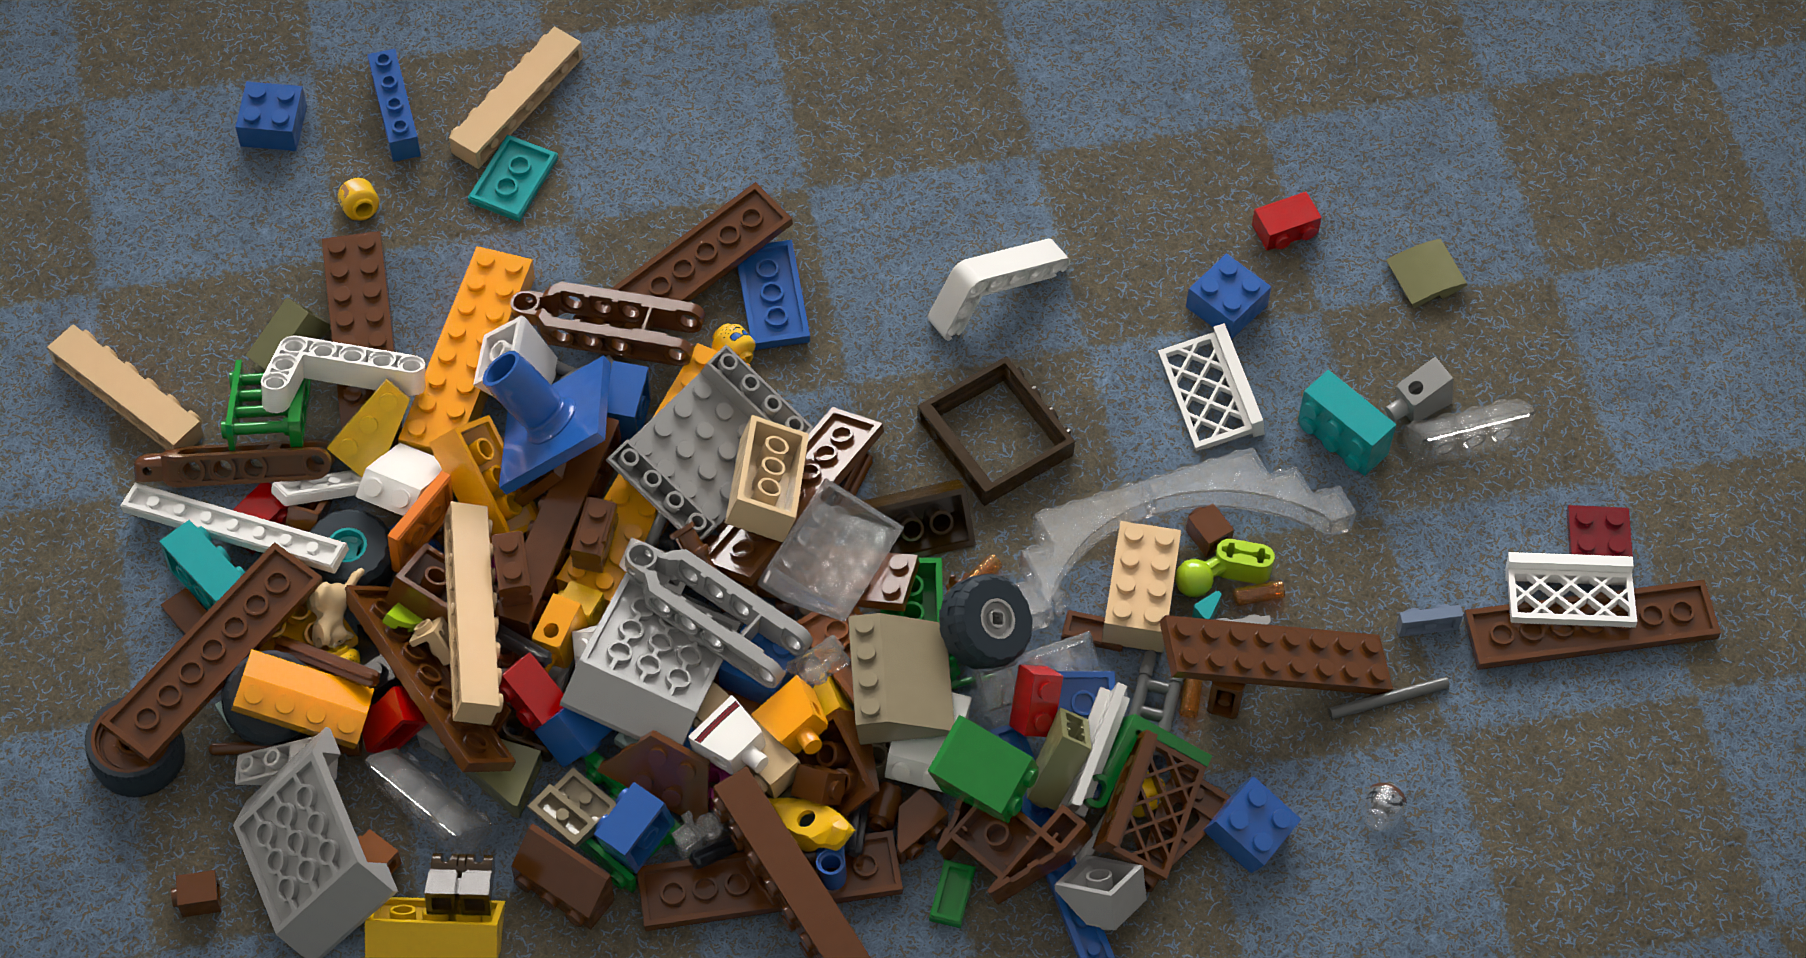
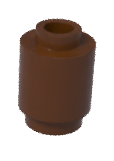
(885, 807)

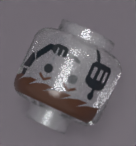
(1383, 806)

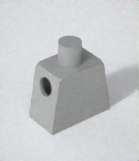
(1422, 393)

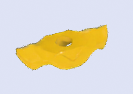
(827, 830)

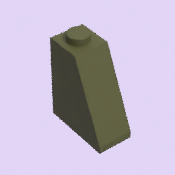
(288, 321)
(1060, 759)
(512, 787)

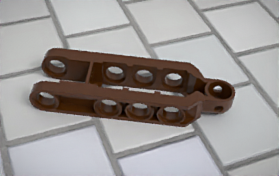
(641, 343)
(278, 462)

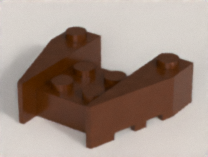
(1013, 851)

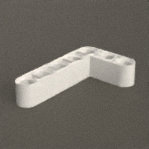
(989, 275)
(335, 363)

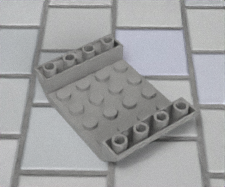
(691, 446)
(643, 669)
(309, 854)

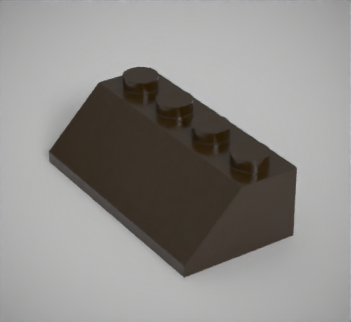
(932, 516)

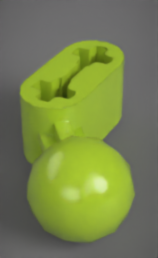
(1233, 561)

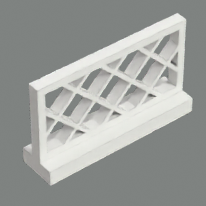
(1232, 374)
(1570, 571)
(1103, 725)

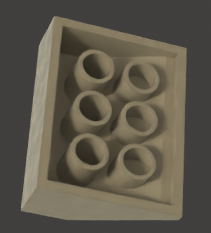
(899, 678)

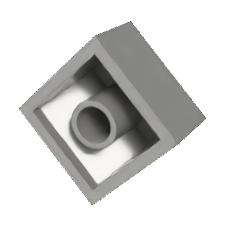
(1103, 890)

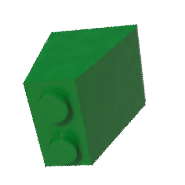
(983, 770)

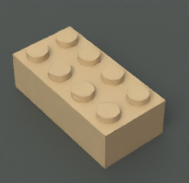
(767, 478)
(1141, 585)

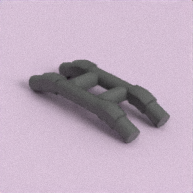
(1145, 684)

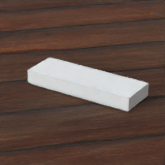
(306, 491)

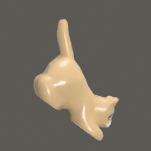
(329, 606)

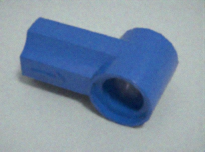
(831, 859)

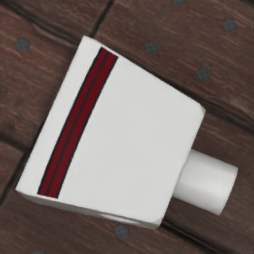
(730, 739)

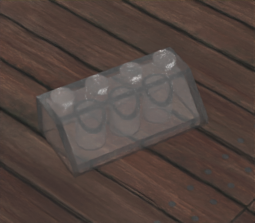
(1468, 432)
(994, 688)
(428, 801)

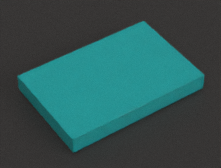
(513, 178)

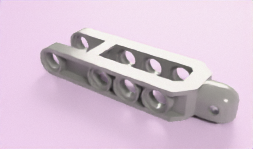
(760, 617)

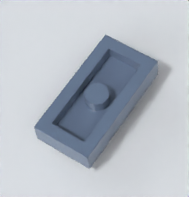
(1429, 620)

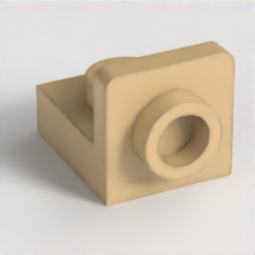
(436, 634)

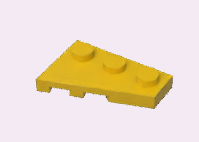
(371, 428)

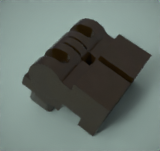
(461, 881)

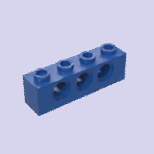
(394, 105)

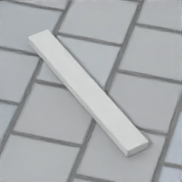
(234, 526)

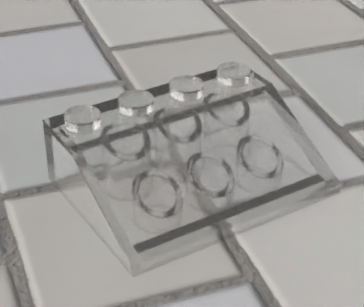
(830, 553)

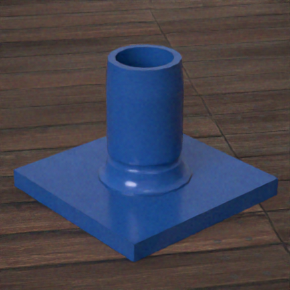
(546, 420)

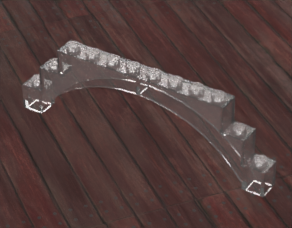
(1228, 481)

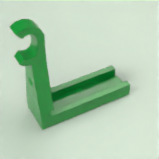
(1121, 749)

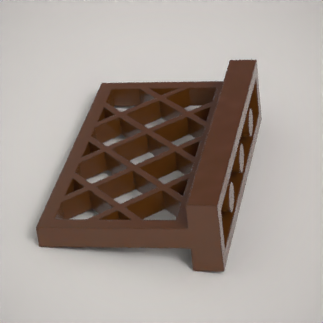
(1124, 798)

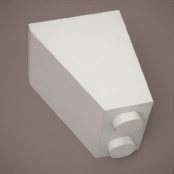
(519, 337)
(398, 478)
(911, 759)

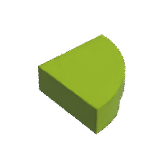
(401, 617)

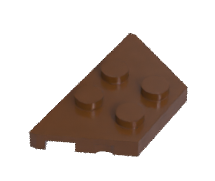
(664, 770)

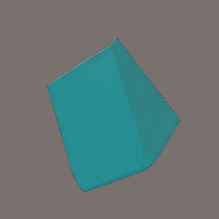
(1207, 607)

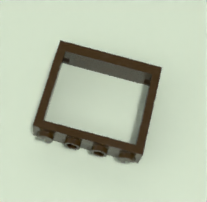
(930, 418)

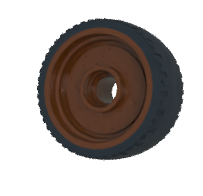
(122, 768)

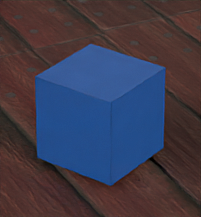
(571, 736)

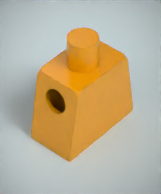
(556, 629)
(794, 717)

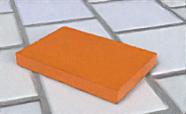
(420, 521)

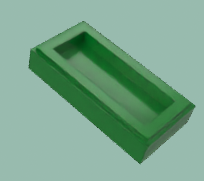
(952, 893)

